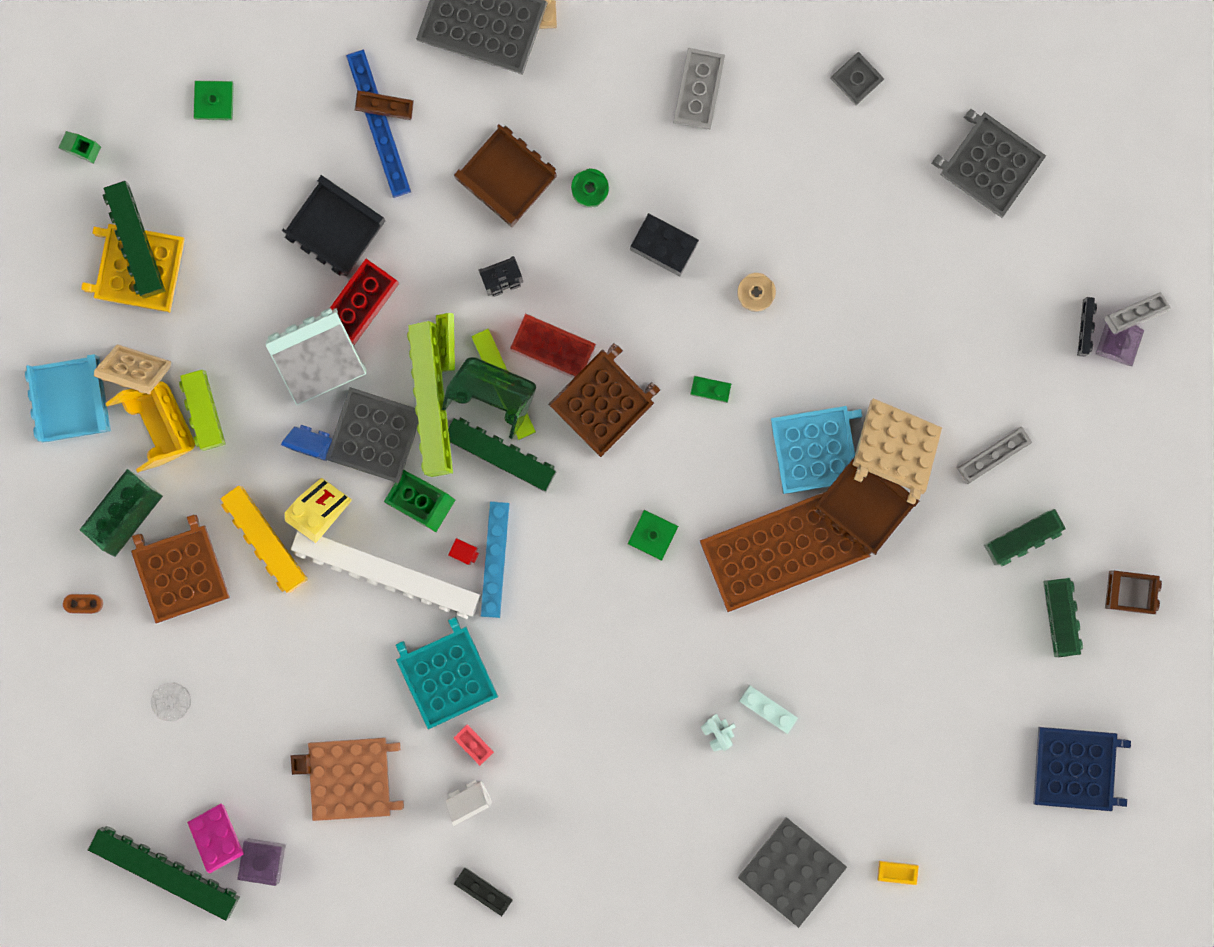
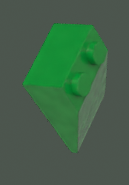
(420, 501)

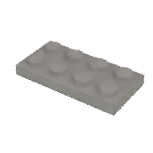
(699, 88)

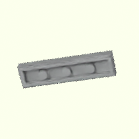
(1137, 313)
(994, 455)

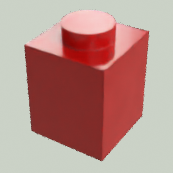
(463, 552)

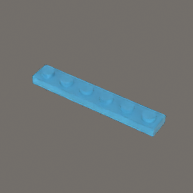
(495, 559)

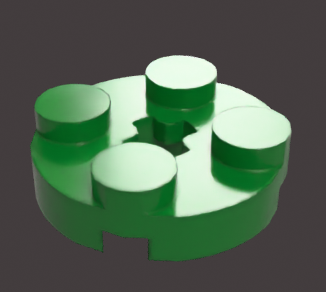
(595, 197)

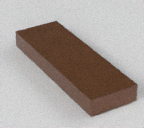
(384, 105)

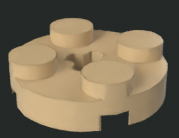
(749, 300)

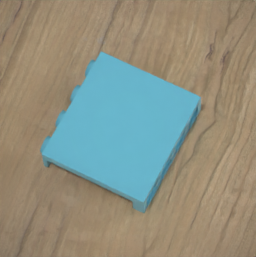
(67, 399)

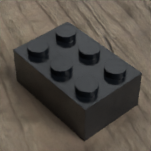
(664, 244)

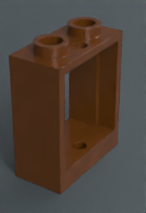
(1113, 589)

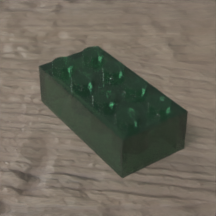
(121, 513)

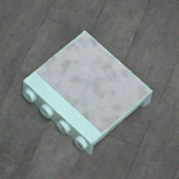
(315, 356)

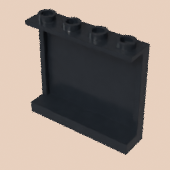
(334, 226)

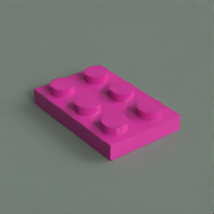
(215, 838)

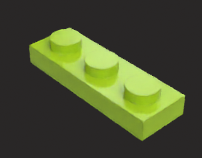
(446, 340)

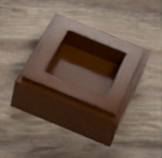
(300, 764)

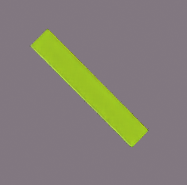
(489, 353)

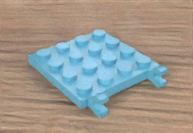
(813, 447)

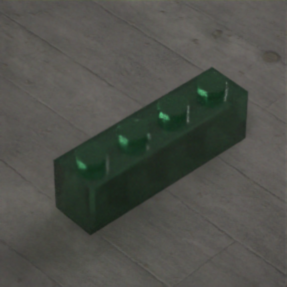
(1024, 537)
(1062, 617)

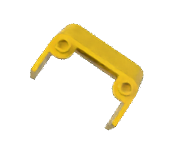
(162, 421)

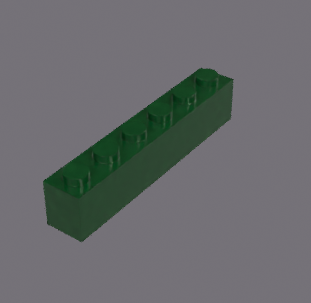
(134, 240)
(500, 455)

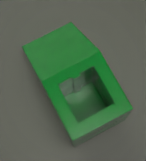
(80, 146)

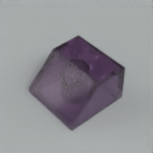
(1120, 346)

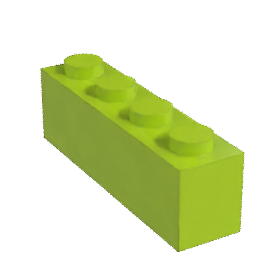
(202, 410)

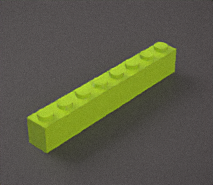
(429, 399)

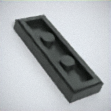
(483, 891)

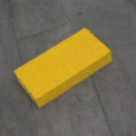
(897, 872)

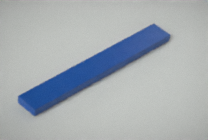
(379, 127)

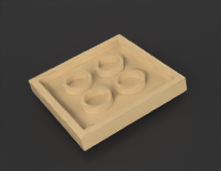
(132, 369)

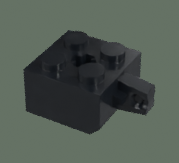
(501, 277)

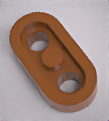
(83, 603)

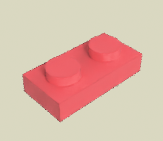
(473, 745)

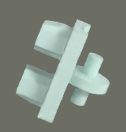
(722, 731)

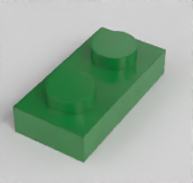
(710, 389)

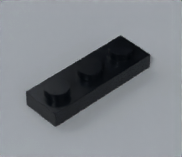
(1087, 326)

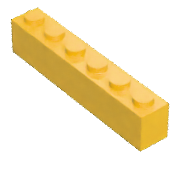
(264, 539)

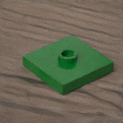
(213, 100)
(652, 535)

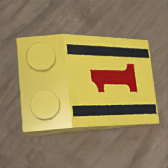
(316, 509)

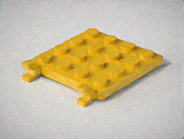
(116, 284)

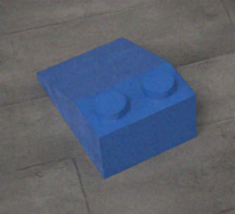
(308, 442)

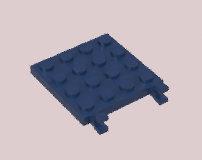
(1077, 769)

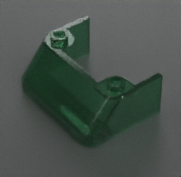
(492, 386)

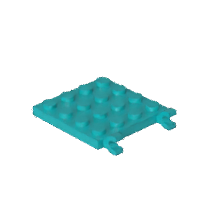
(446, 676)

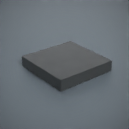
(857, 78)

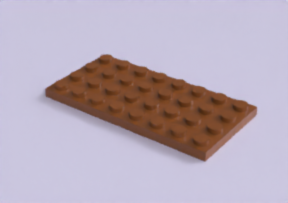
(777, 553)

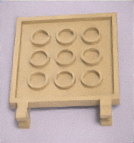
(897, 448)

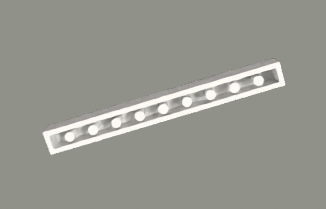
(387, 573)

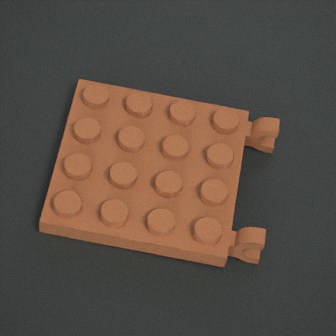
(351, 779)

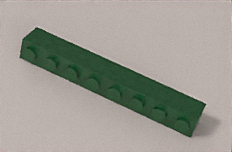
(164, 873)

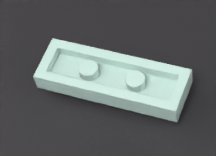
(768, 709)

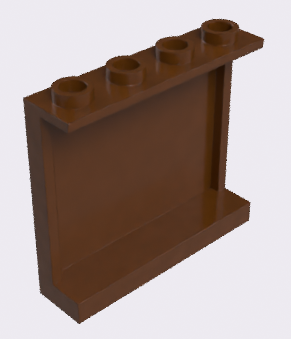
(506, 175)
(865, 509)

